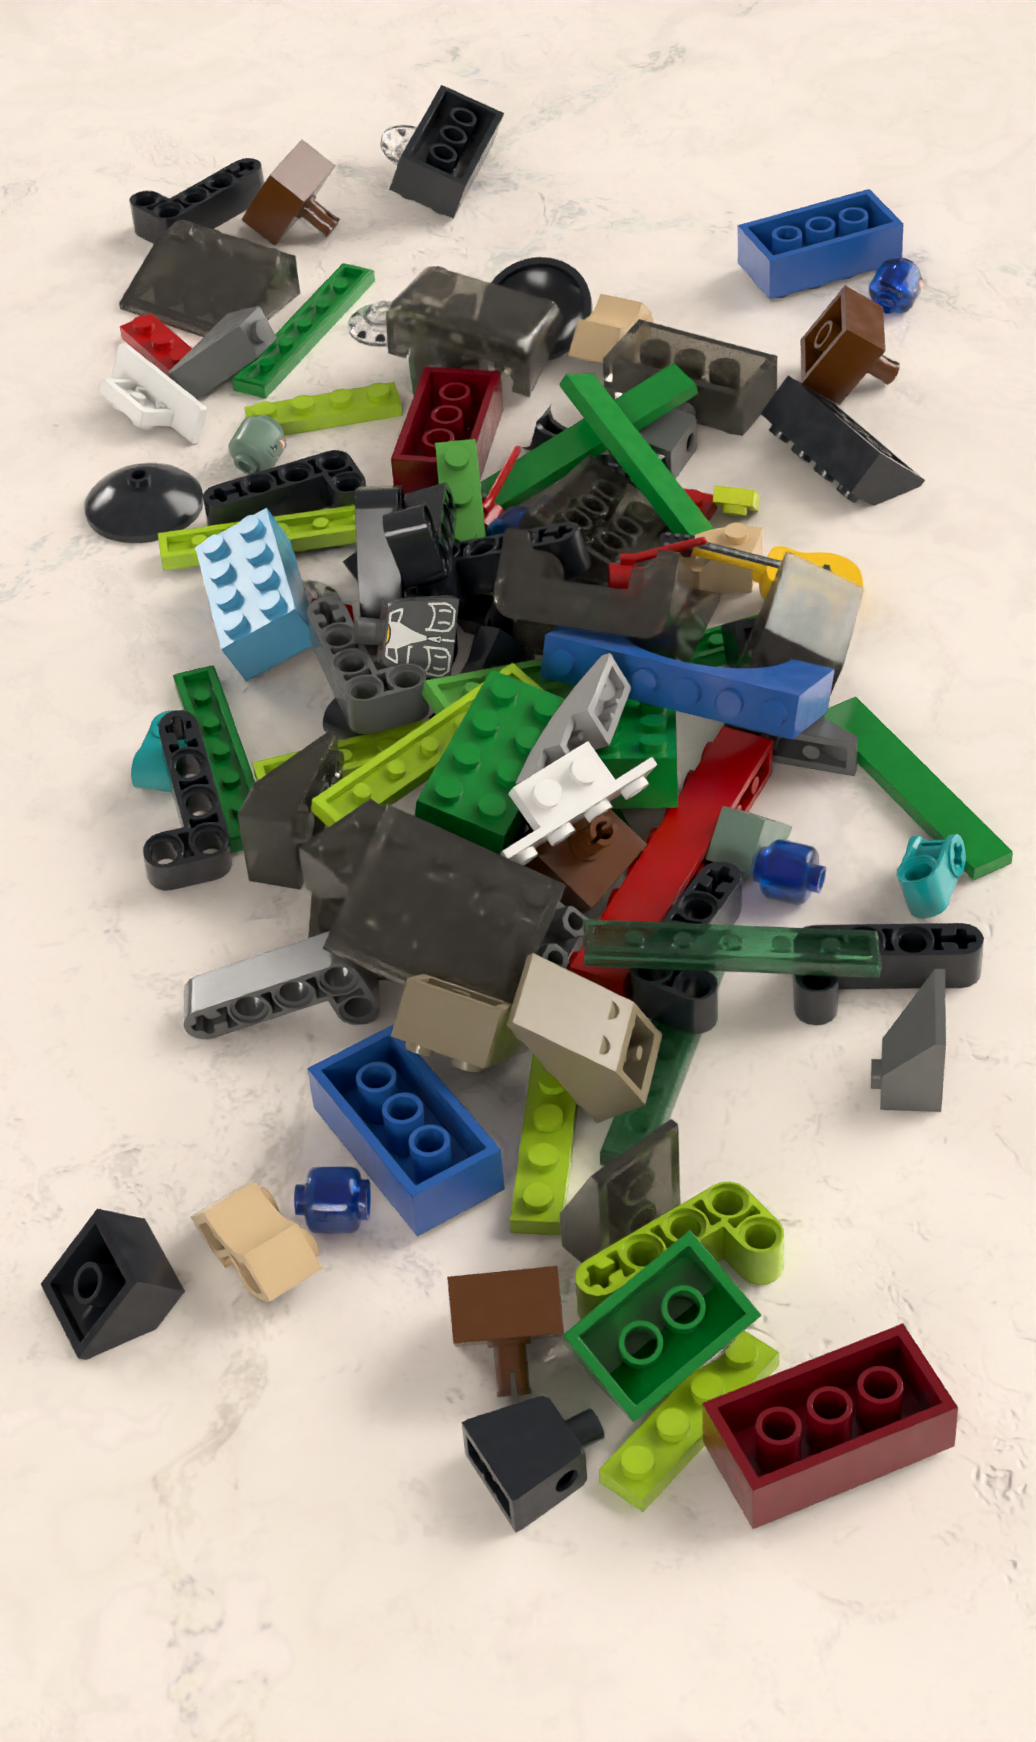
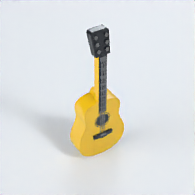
(762, 567)

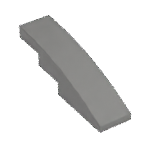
(585, 715)

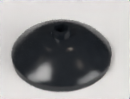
(554, 281)
(143, 501)

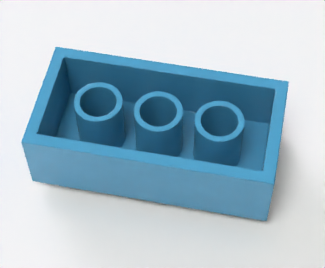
(255, 594)

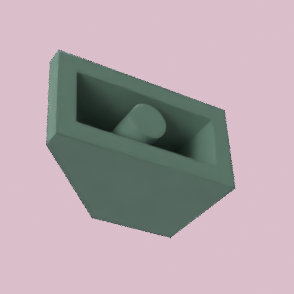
(741, 836)

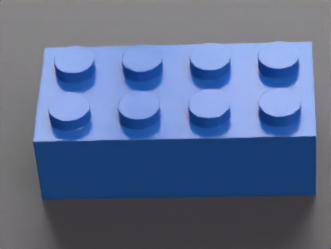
(819, 243)
(406, 1130)

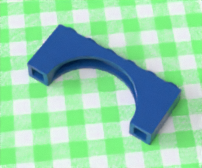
(764, 699)

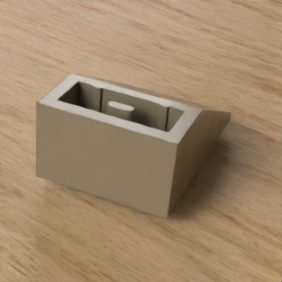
(455, 1023)
(585, 1038)

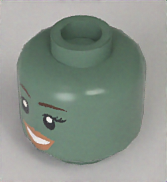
(257, 444)

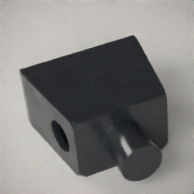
(530, 1455)

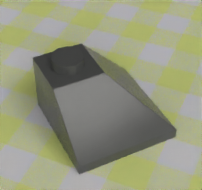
(915, 1052)

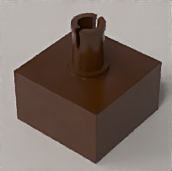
(291, 195)
(845, 347)
(588, 859)
(506, 1314)

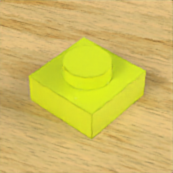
(736, 500)

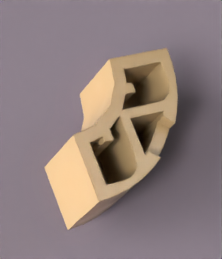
(605, 327)
(723, 577)
(259, 1241)

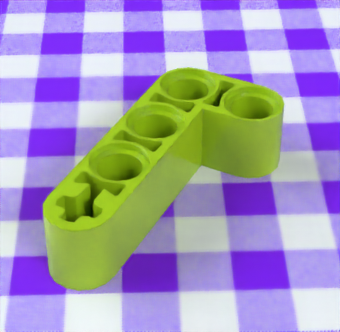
(723, 1219)

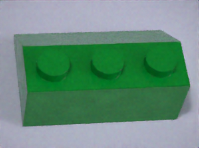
(660, 1326)

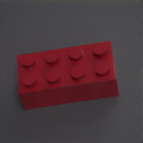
(446, 408)
(828, 1425)

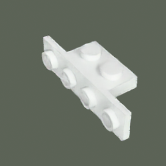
(151, 396)
(565, 794)

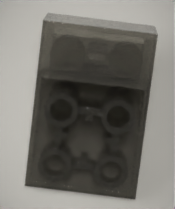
(279, 813)

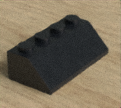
(837, 445)

